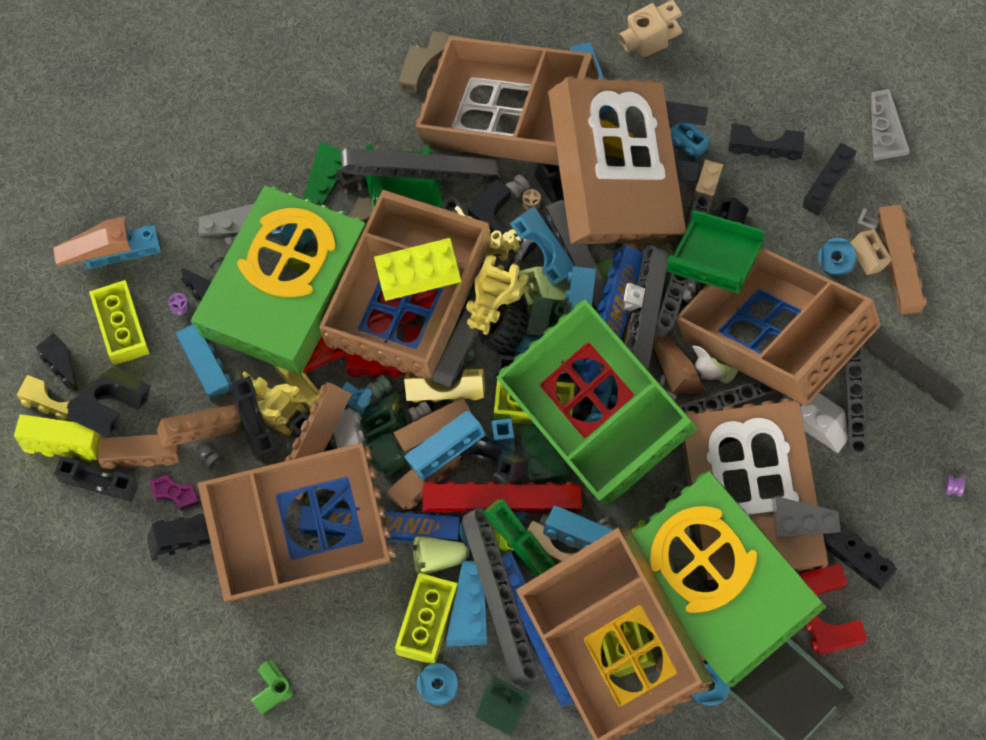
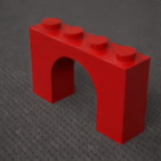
(358, 366)
(828, 637)

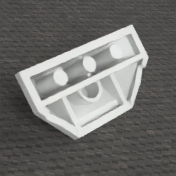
(824, 421)

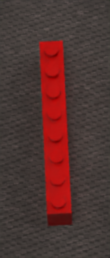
(519, 498)

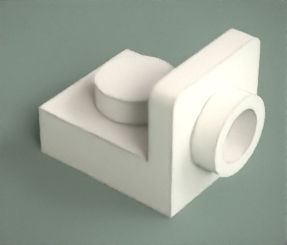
(633, 297)

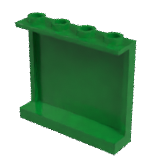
(417, 189)
(717, 252)

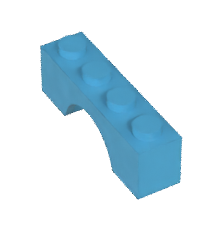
(533, 227)

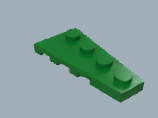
(323, 174)

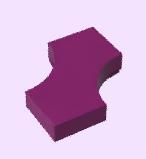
(166, 489)

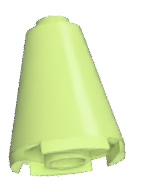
(437, 554)

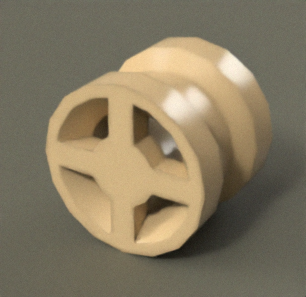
(531, 195)

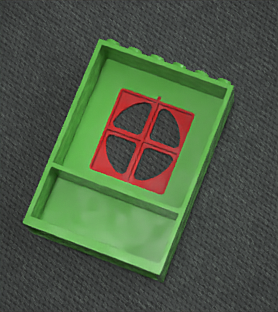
(630, 437)

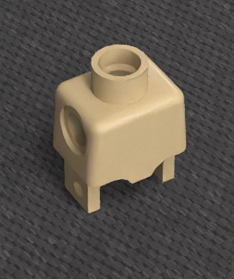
(649, 28)

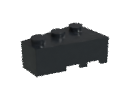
(177, 534)

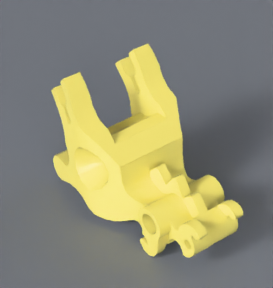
(500, 243)
(493, 289)
(277, 404)

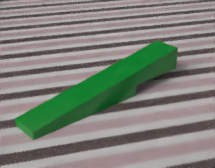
(520, 539)

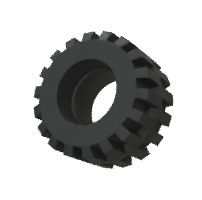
(507, 331)

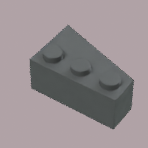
(802, 519)

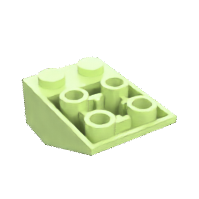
(541, 286)

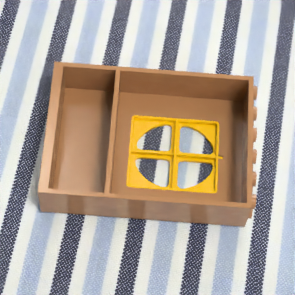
(588, 598)

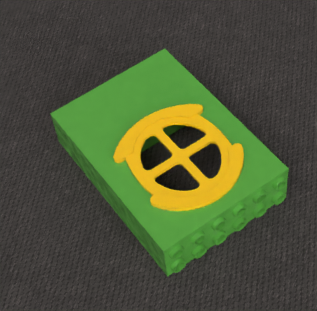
(272, 316)
(752, 609)

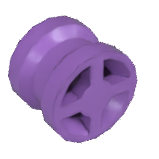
(176, 300)
(955, 485)

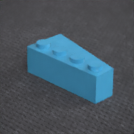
(468, 612)

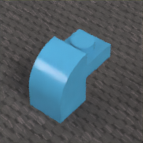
(285, 232)
(359, 398)
(503, 433)

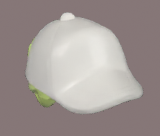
(710, 369)

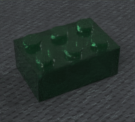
(545, 461)

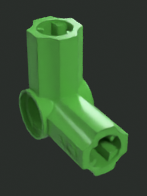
(270, 696)

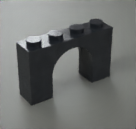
(690, 114)
(489, 204)
(114, 385)

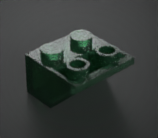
(545, 314)
(383, 417)
(503, 706)

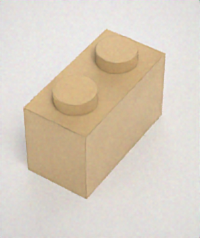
(709, 179)
(870, 252)

